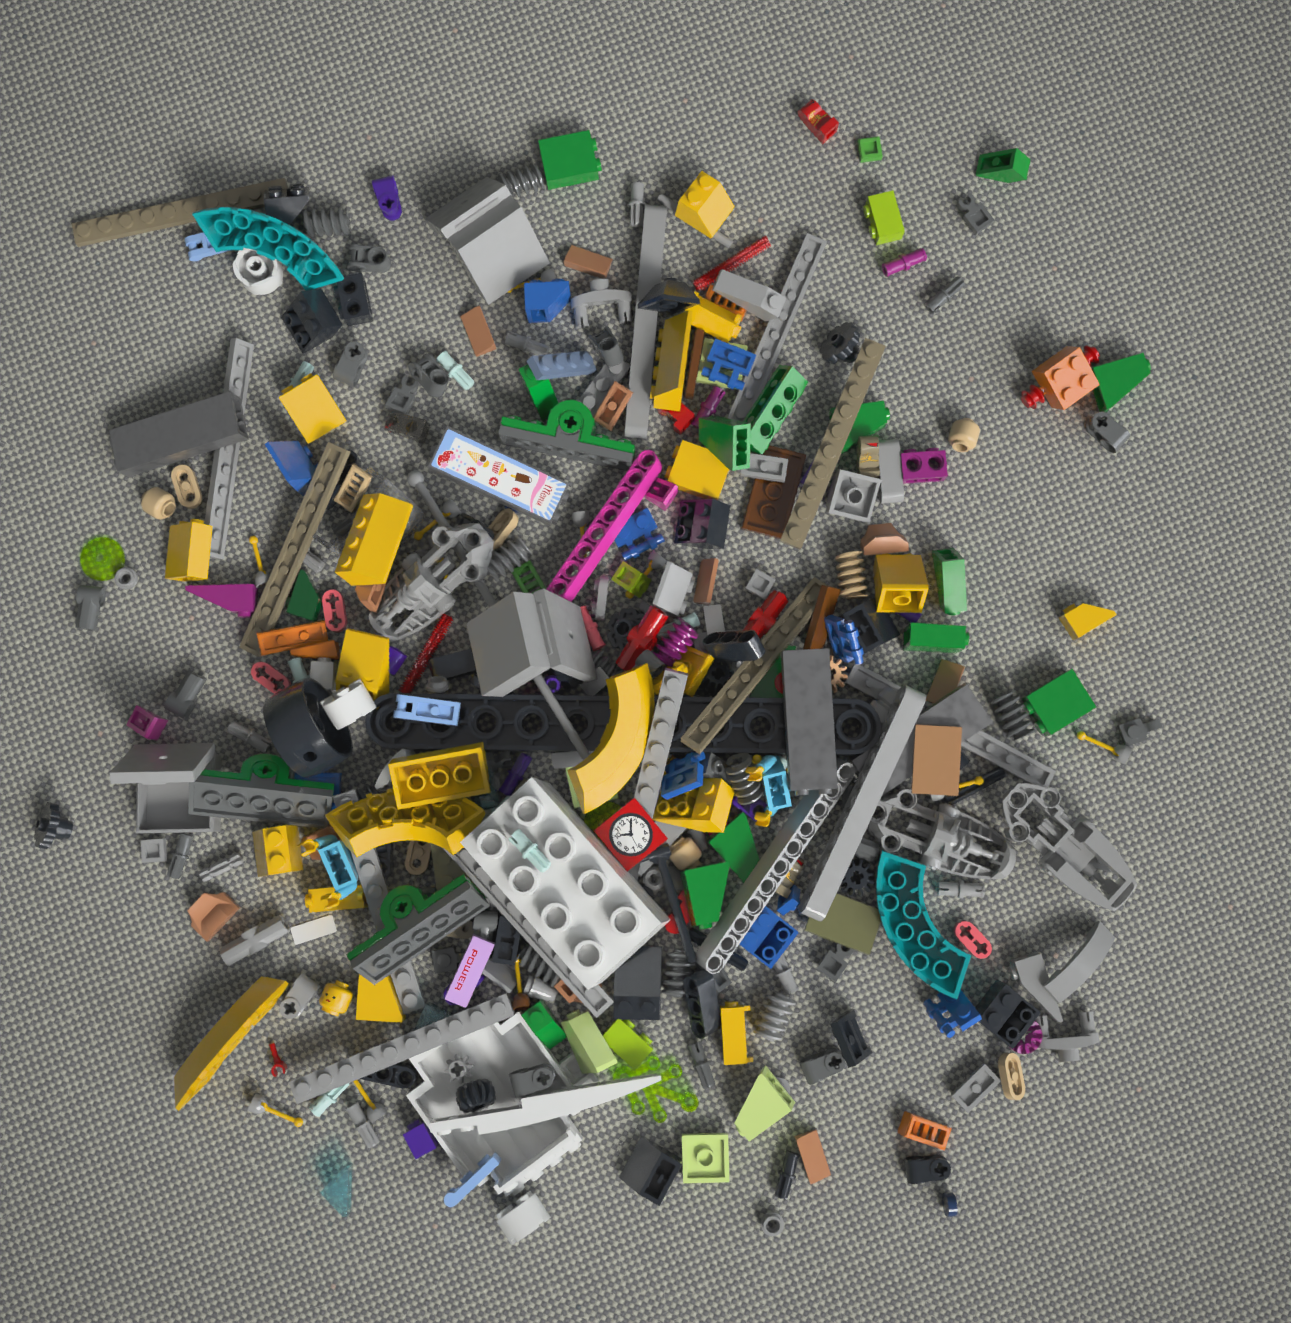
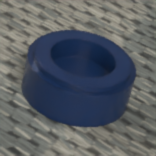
(949, 1204)

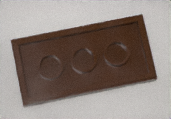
(773, 501)

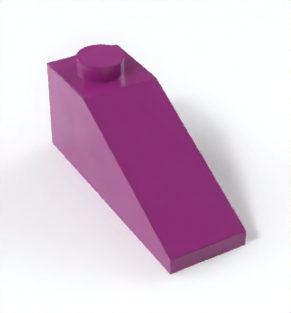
(236, 598)

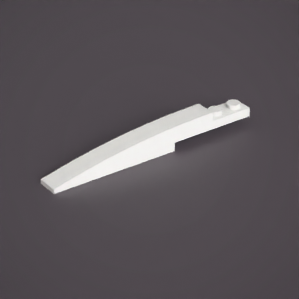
(543, 1106)

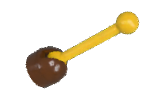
(521, 1000)

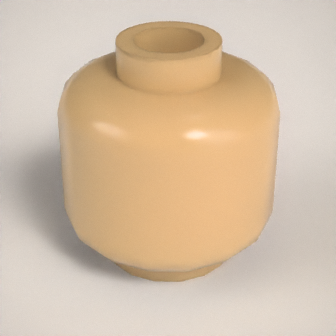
(964, 435)
(158, 503)
(685, 853)

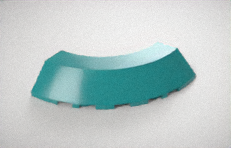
(242, 228)
(911, 929)

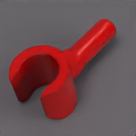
(277, 1062)

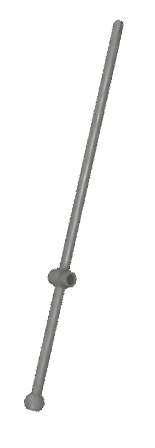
(416, 479)

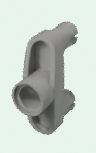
(600, 295)
(1068, 1046)

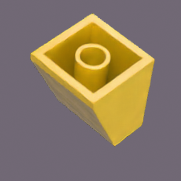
(900, 583)
(277, 850)

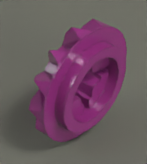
(1032, 1040)

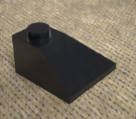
(669, 297)

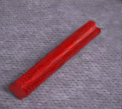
(732, 262)
(417, 669)

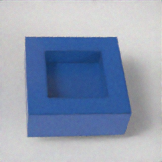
(791, 903)

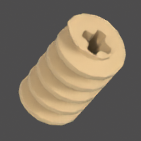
(850, 575)

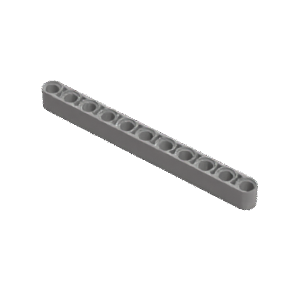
(645, 322)
(862, 803)
(726, 933)

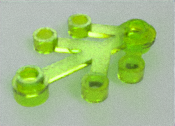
(655, 1088)

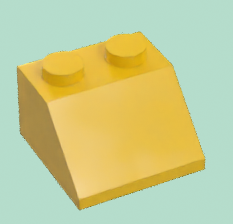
(704, 205)

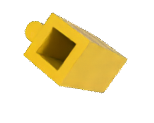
(715, 320)
(352, 901)
(734, 1033)

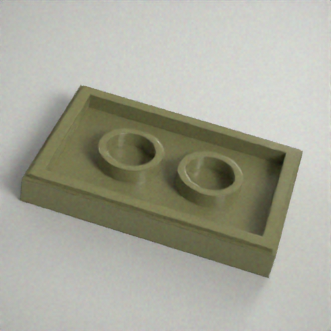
(848, 924)

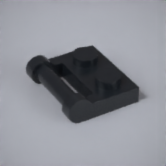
(850, 1038)

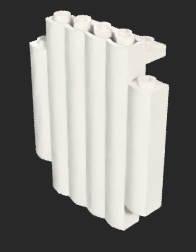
(495, 1054)

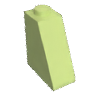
(587, 1043)
(763, 1106)

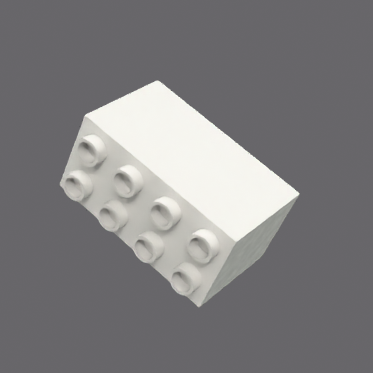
(584, 901)

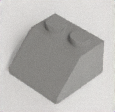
(673, 589)

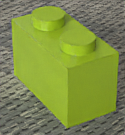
(884, 218)
(628, 1042)

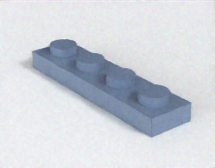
(561, 365)

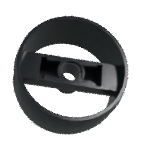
(304, 730)

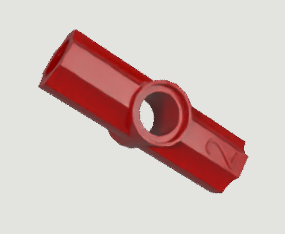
(766, 615)
(642, 637)

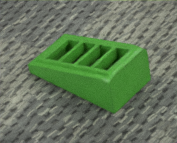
(523, 569)

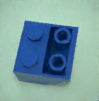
(545, 299)
(768, 937)

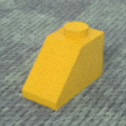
(1084, 618)

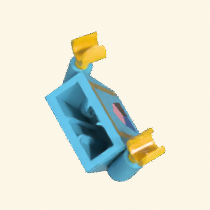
(775, 785)
(338, 864)

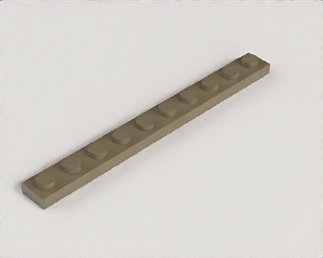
(168, 214)
(832, 444)
(296, 545)
(751, 672)

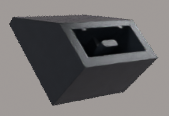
(286, 203)
(311, 319)
(702, 523)
(873, 626)
(1006, 1013)
(650, 1170)

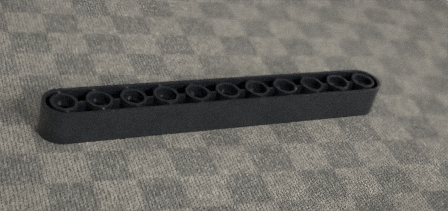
(513, 709)

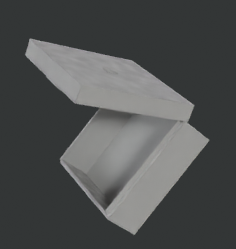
(490, 238)
(525, 638)
(163, 785)

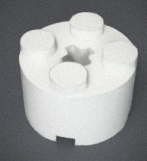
(257, 281)
(348, 704)
(522, 1219)

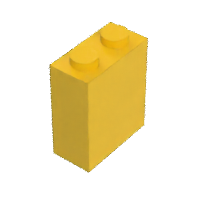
(312, 408)
(697, 471)
(188, 551)

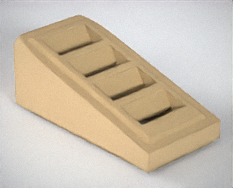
(346, 501)

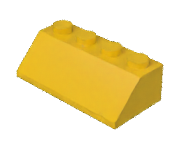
(672, 362)
(373, 540)
(439, 775)

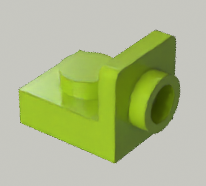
(631, 579)

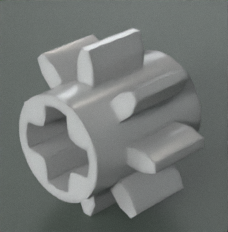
(456, 1074)

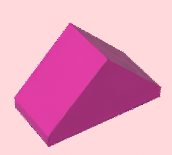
(662, 493)
(146, 723)

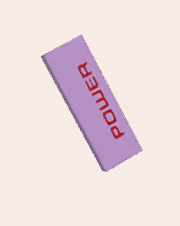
(469, 970)

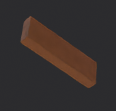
(694, 364)
(824, 607)

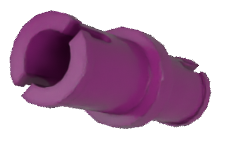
(904, 262)
(708, 407)

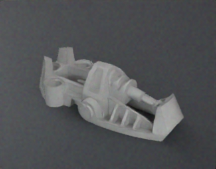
(422, 586)
(946, 838)
(1069, 847)

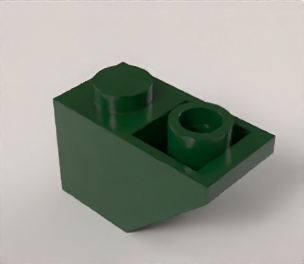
(305, 599)

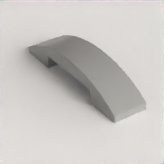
(1082, 964)

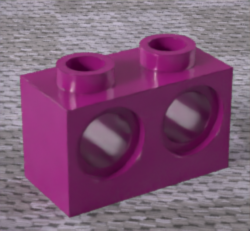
(923, 471)

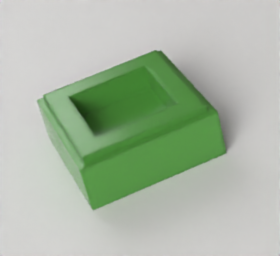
(869, 149)

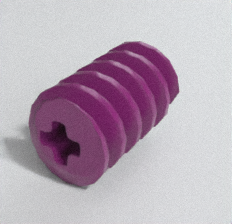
(676, 642)

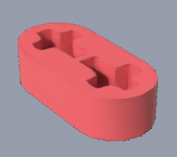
(329, 611)
(267, 682)
(968, 943)

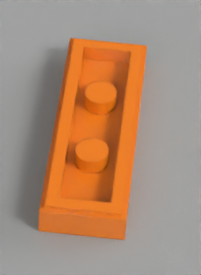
(291, 637)

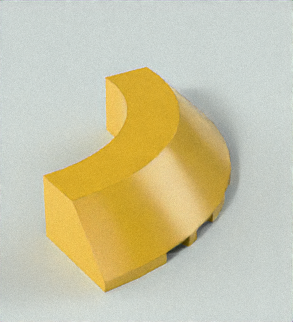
(623, 740)
(379, 822)
(224, 1037)

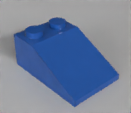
(294, 463)

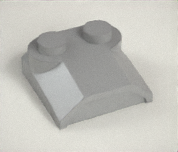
(852, 495)

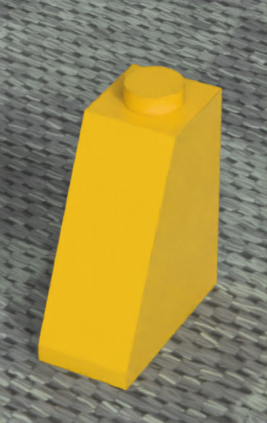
(378, 1001)

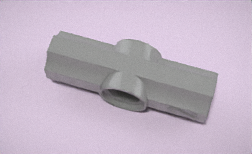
(254, 940)

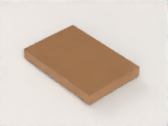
(936, 759)

